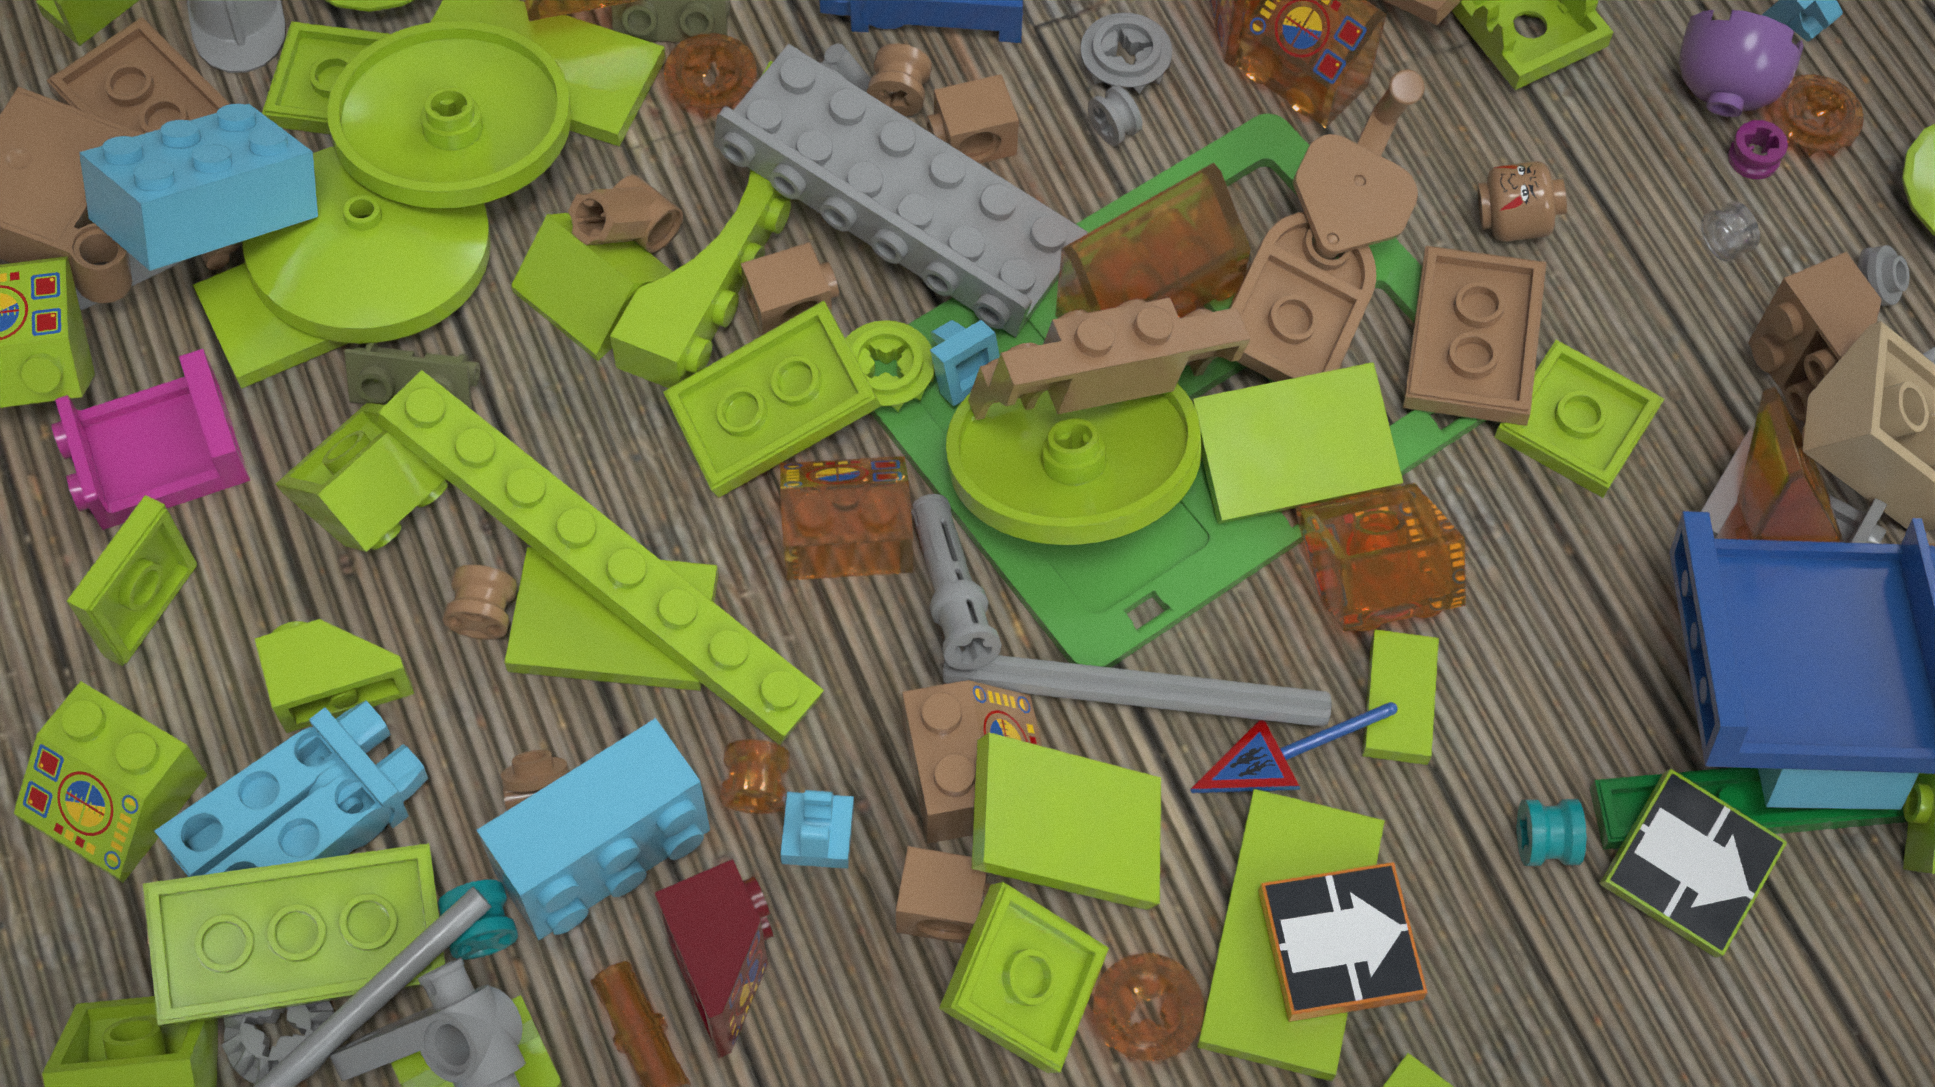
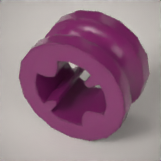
(1763, 134)

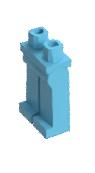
(299, 800)

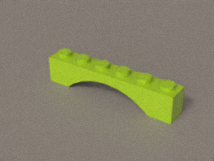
(673, 319)

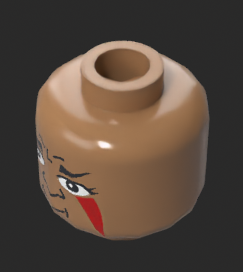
(1521, 201)

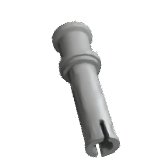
(958, 601)

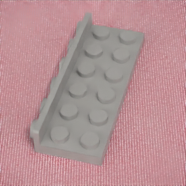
(898, 189)

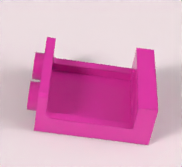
(153, 443)

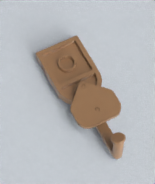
(1294, 293)

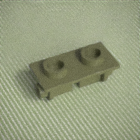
(671, 18)
(380, 373)

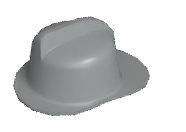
(237, 33)

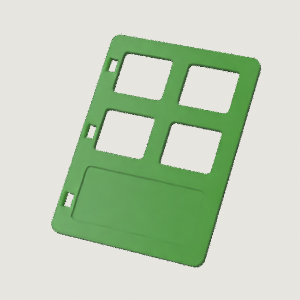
(1184, 556)

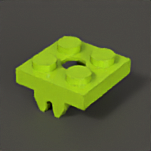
(1570, 35)

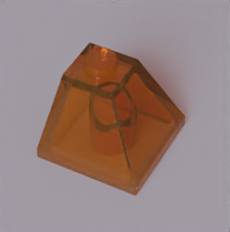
(1781, 485)

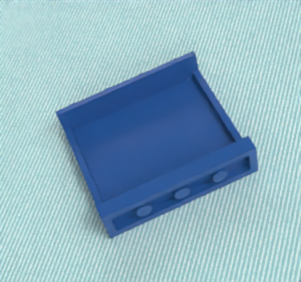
(1809, 649)

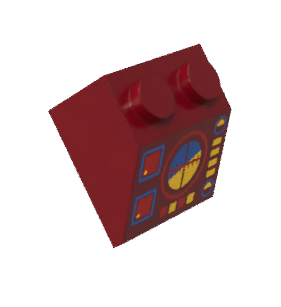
(718, 940)

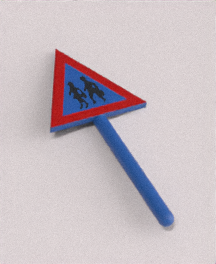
(1262, 765)

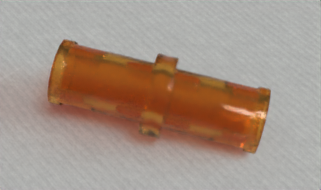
(637, 1027)

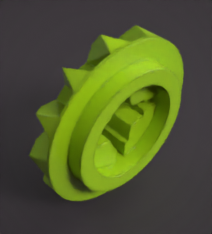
(890, 342)

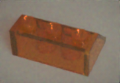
(1171, 246)

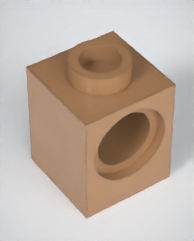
(976, 119)
(786, 285)
(939, 895)

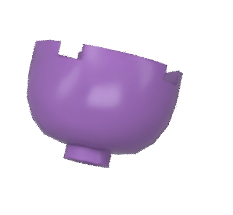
(1738, 61)

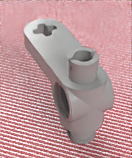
(463, 1037)

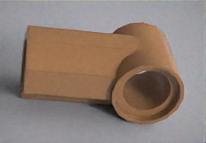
(626, 214)

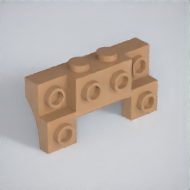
(1109, 356)

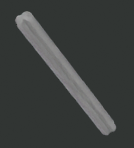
(1150, 689)

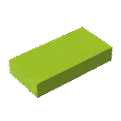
(1402, 673)

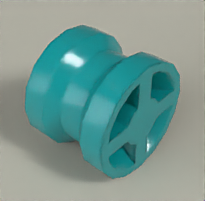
(1551, 832)
(491, 931)

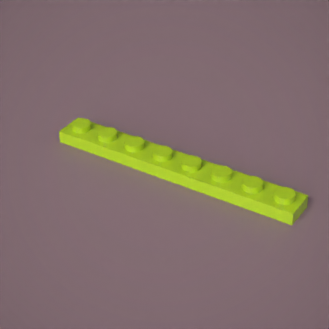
(600, 557)

